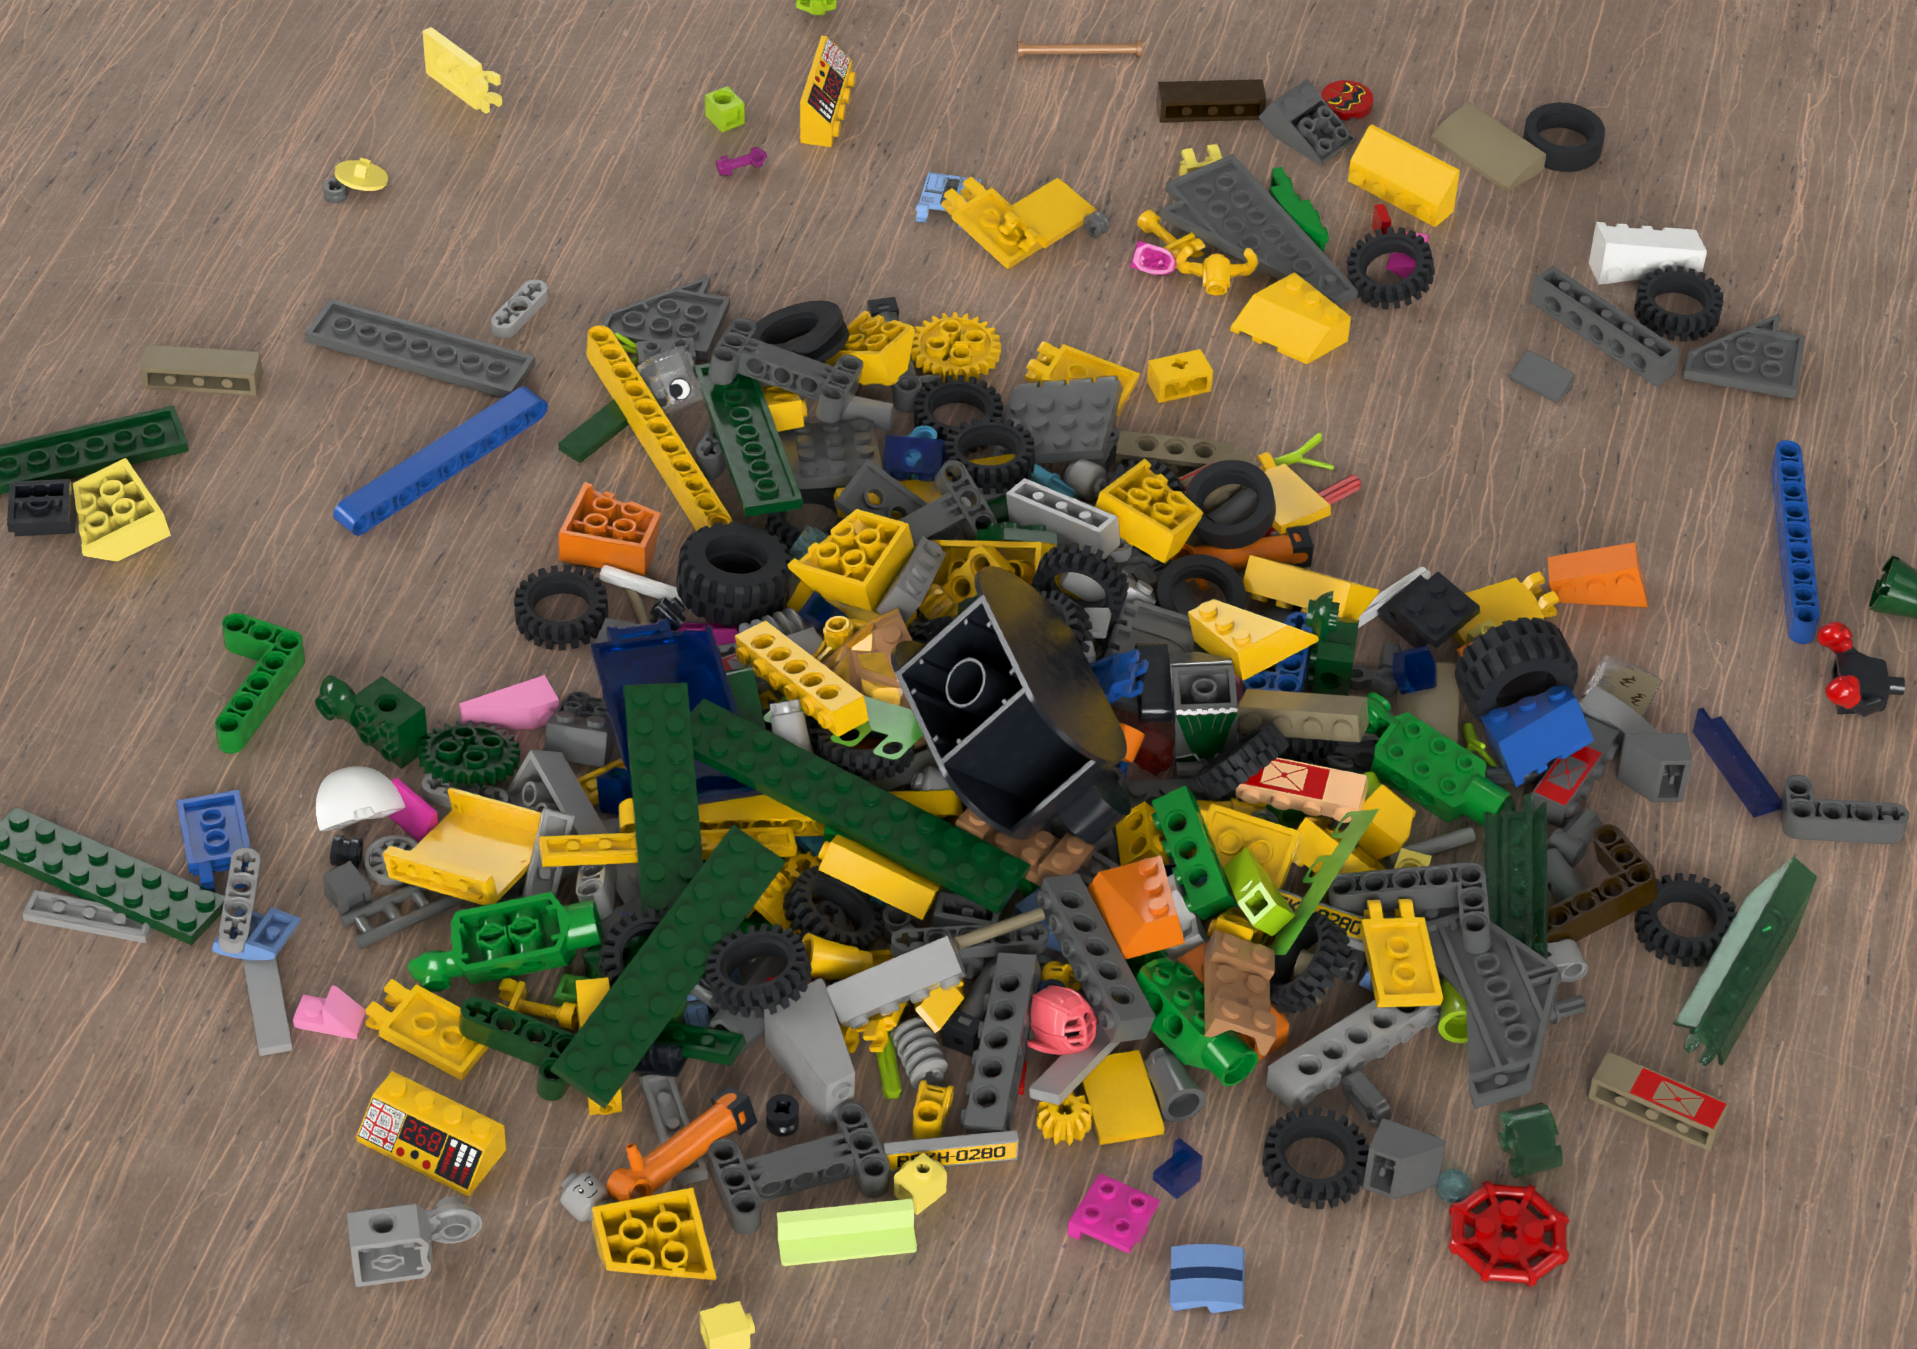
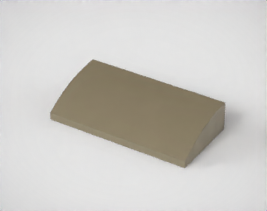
(1489, 147)
(1436, 705)

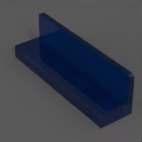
(1735, 764)

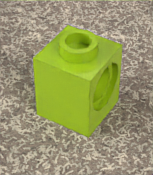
(724, 109)

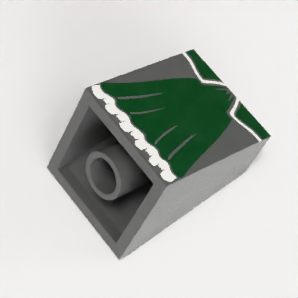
(1203, 711)

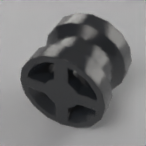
(346, 850)
(776, 1120)

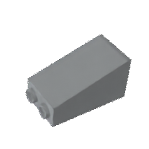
(812, 1050)

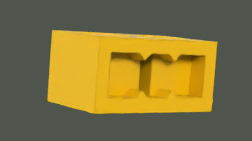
(785, 408)
(976, 560)
(1139, 836)
(1237, 924)

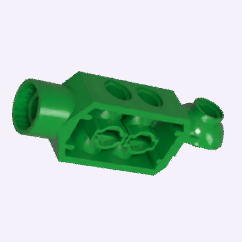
(1430, 766)
(509, 941)
(1180, 1019)

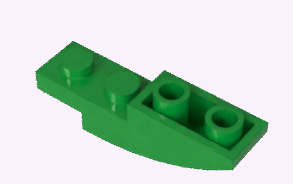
(1300, 211)

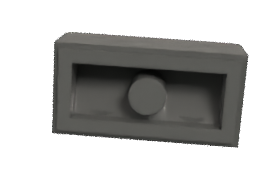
(1543, 376)

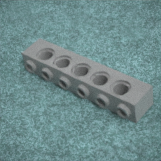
(1344, 1049)

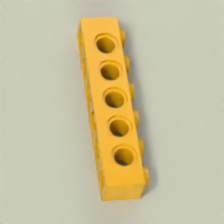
(801, 677)

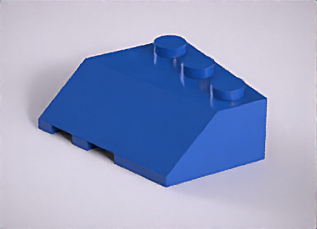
(1536, 731)

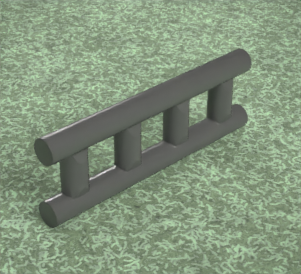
(397, 920)

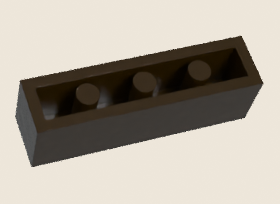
(1210, 100)

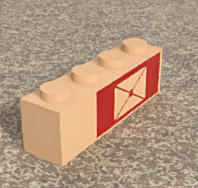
(1306, 788)

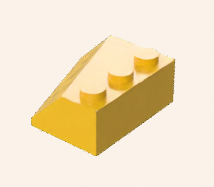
(1294, 320)
(880, 346)
(1150, 512)
(856, 559)
(1245, 637)
(1317, 842)
(654, 1236)

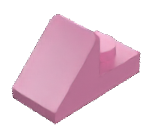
(334, 1015)

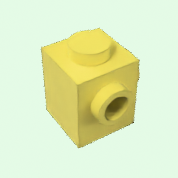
(920, 1180)
(726, 1327)

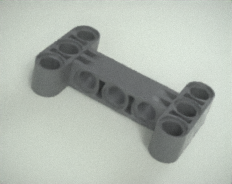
(743, 354)
(948, 510)
(846, 1154)

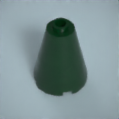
(1896, 589)

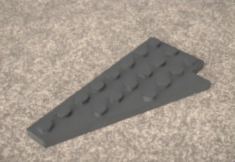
(1235, 212)

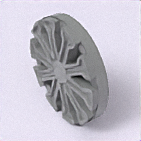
(379, 863)

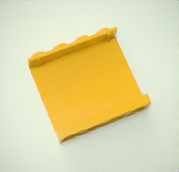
(472, 851)

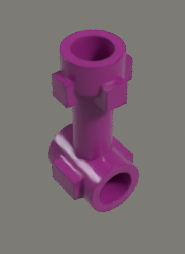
(755, 158)

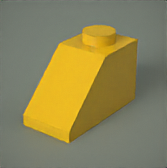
(940, 1005)

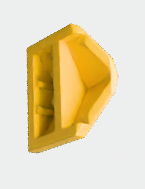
(1389, 826)

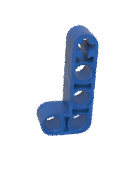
(1290, 672)

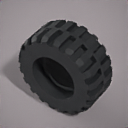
(733, 573)
(1514, 663)

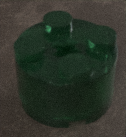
(1530, 1140)

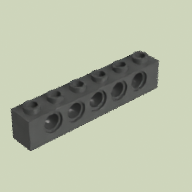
(1605, 326)
(1095, 958)
(1010, 972)

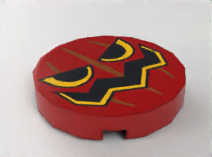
(1348, 99)

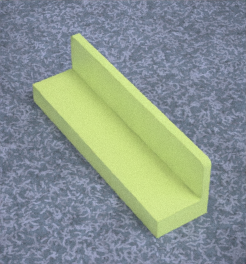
(846, 1232)

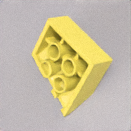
(117, 513)

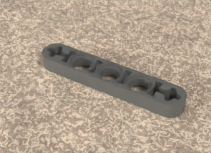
(987, 948)

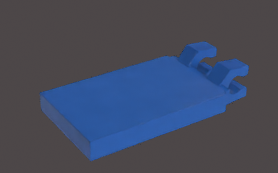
(1118, 672)
(212, 832)

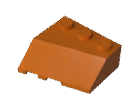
(608, 532)
(1138, 907)

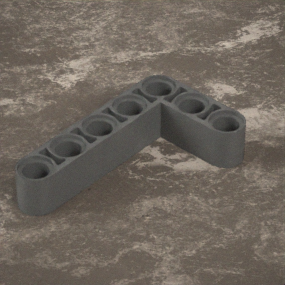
(1428, 889)

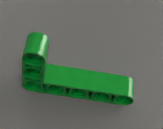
(279, 661)

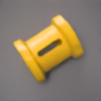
(1064, 974)

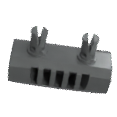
(758, 971)

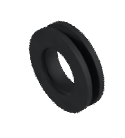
(816, 321)

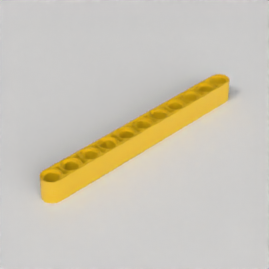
(654, 430)
(766, 812)

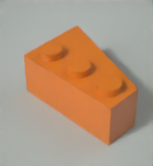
(1599, 577)

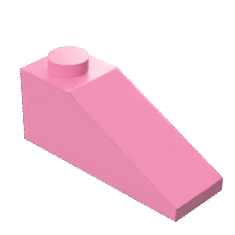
(514, 707)

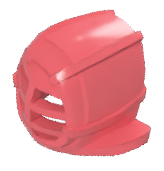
(1058, 1012)

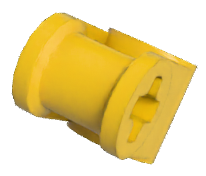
(931, 1110)

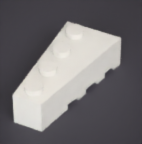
(1631, 253)

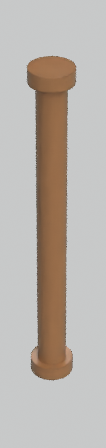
(1095, 48)

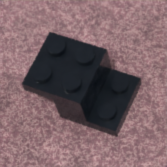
(41, 507)
(1428, 611)

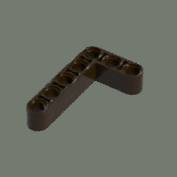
(1626, 890)

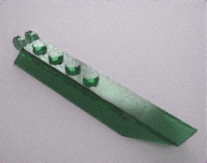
(1518, 872)
(1745, 961)

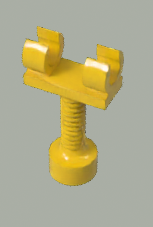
(1150, 222)
(516, 995)

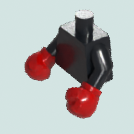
(1858, 681)

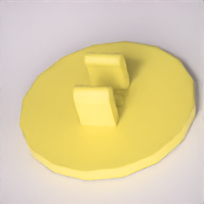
(361, 175)

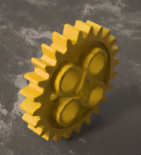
(955, 347)

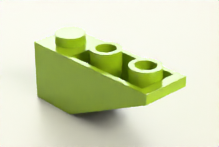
(1257, 893)

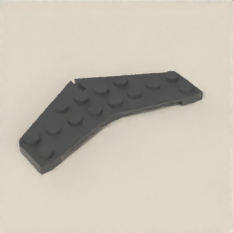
(1507, 1005)

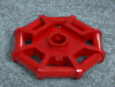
(1508, 1217)

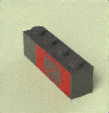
(1573, 777)

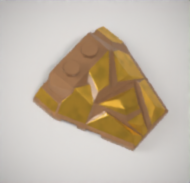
(866, 658)

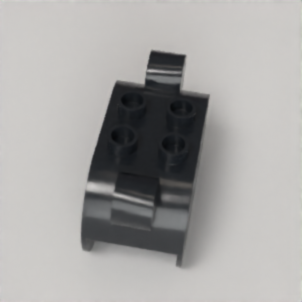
(1016, 714)

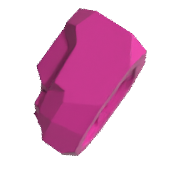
(1153, 259)

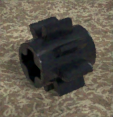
(668, 609)

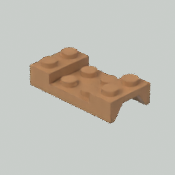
(1044, 852)
(1239, 989)

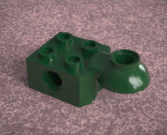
(1335, 648)
(380, 714)

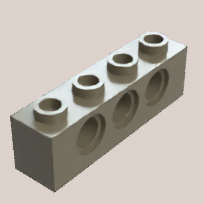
(1177, 453)

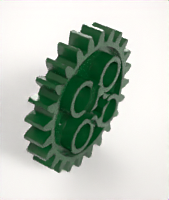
(469, 754)

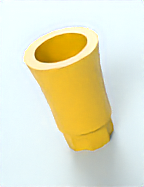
(835, 960)

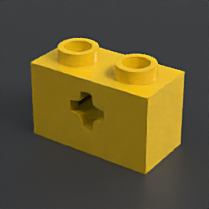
(1179, 376)

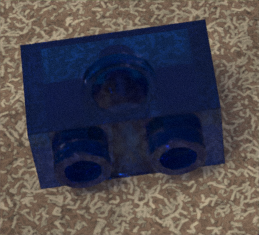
(900, 447)

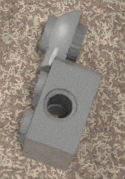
(397, 1240)

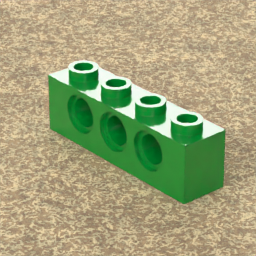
(1216, 892)

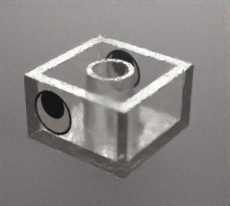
(672, 380)

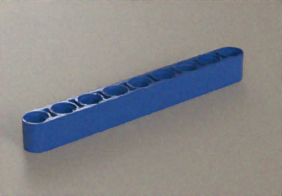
(440, 461)
(1795, 542)

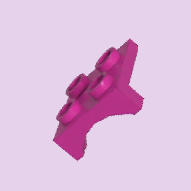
(1113, 1214)

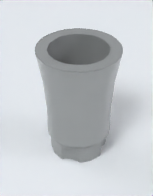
(790, 723)

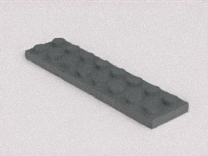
(420, 348)

